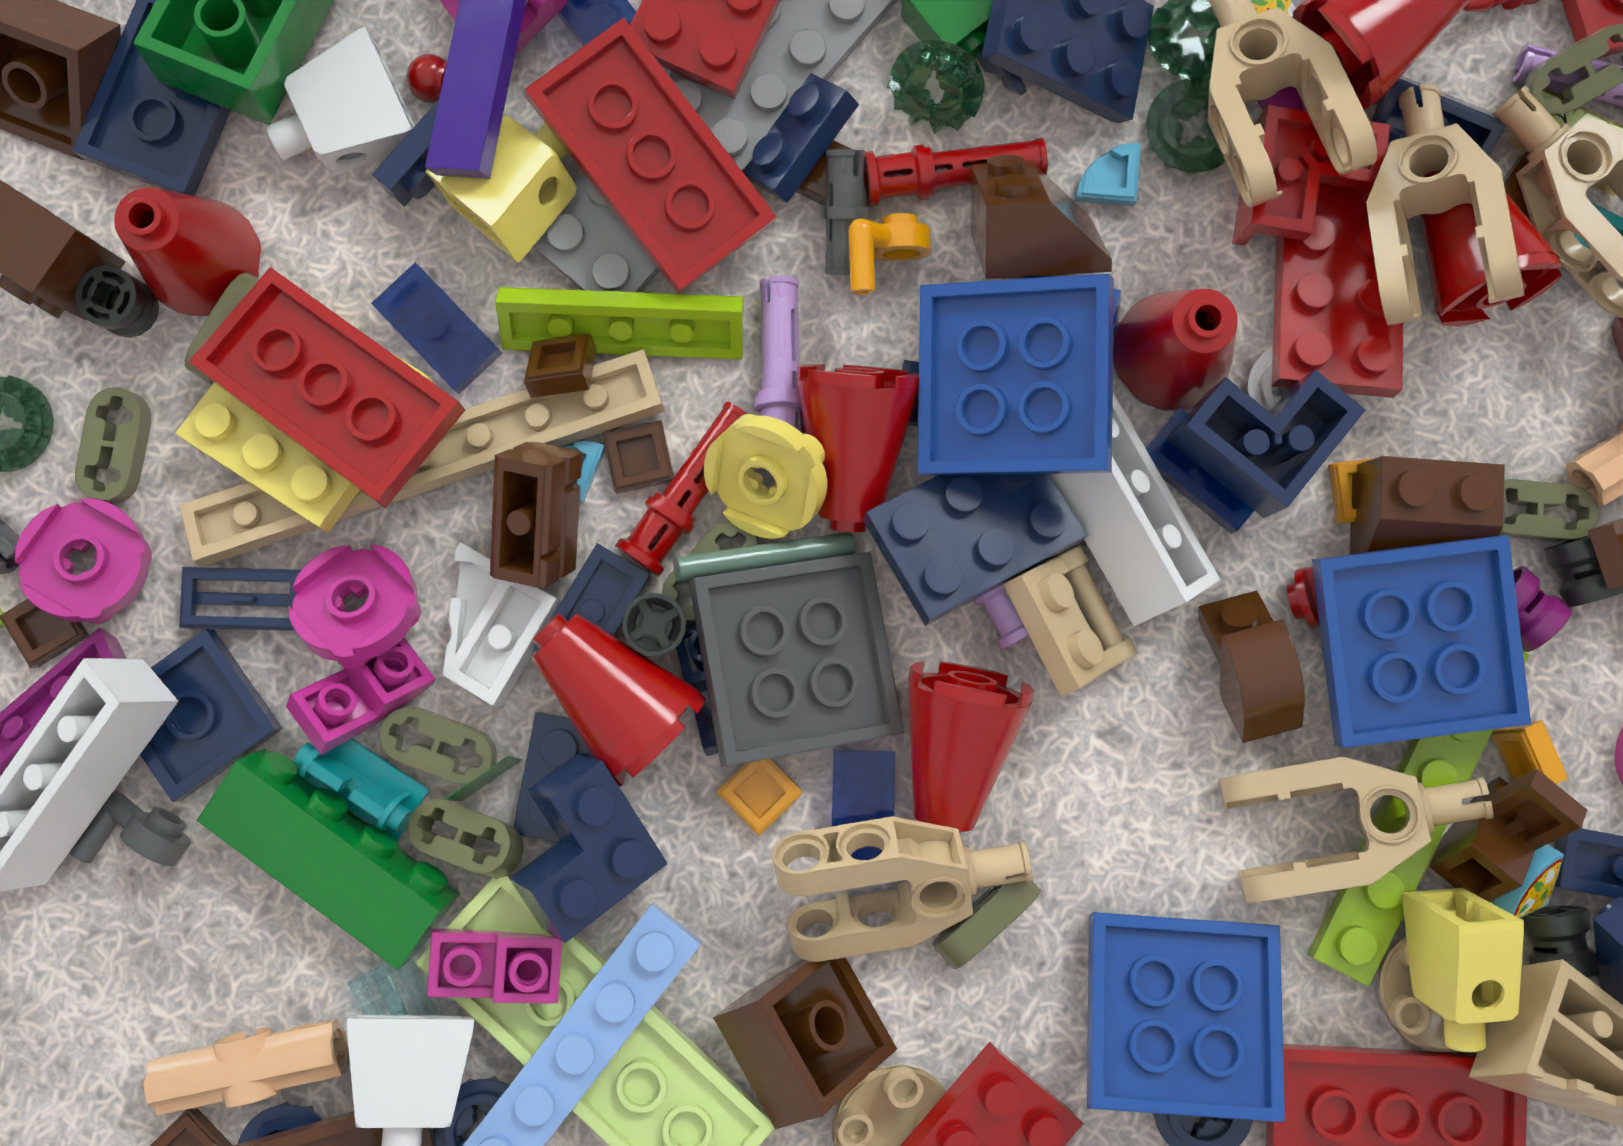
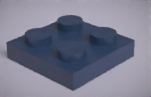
(212, 723)

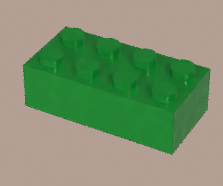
(231, 48)

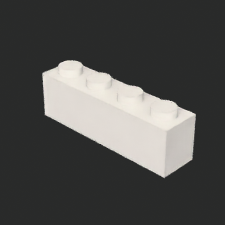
(1137, 529)
(75, 763)

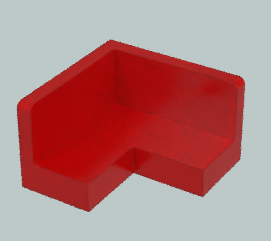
(1299, 168)

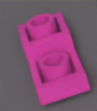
(359, 697)
(494, 966)

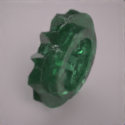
(1188, 57)
(957, 76)
(1164, 132)
(30, 408)

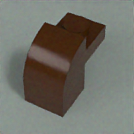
(1258, 666)
(1496, 852)

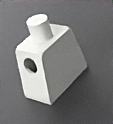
(343, 107)
(406, 1072)

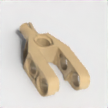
(1290, 58)
(1554, 185)
(1402, 192)
(1382, 850)
(928, 856)

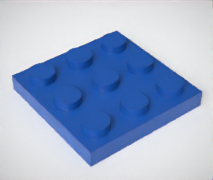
(1016, 376)
(1421, 641)
(1185, 1017)

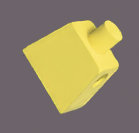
(523, 192)
(1463, 961)

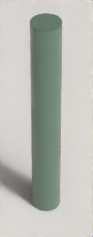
(763, 555)

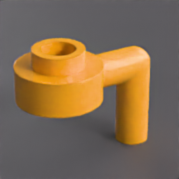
(895, 239)

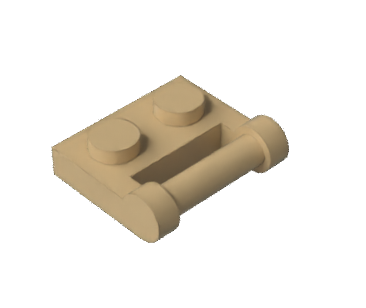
(1058, 626)

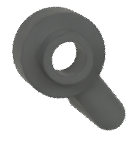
(151, 834)

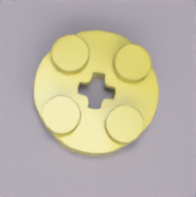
(783, 451)

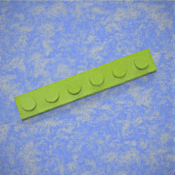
(1367, 916)

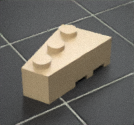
(1560, 1044)

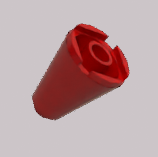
(1377, 37)
(186, 246)
(1458, 268)
(1175, 346)
(862, 424)
(612, 693)
(960, 739)

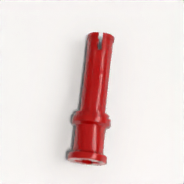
(921, 166)
(665, 518)

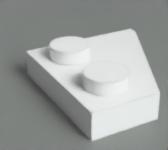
(492, 628)

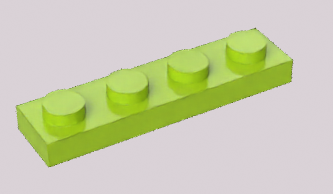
(624, 321)

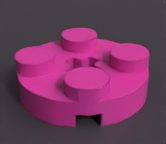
(94, 594)
(359, 634)

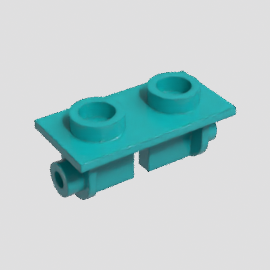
(366, 782)

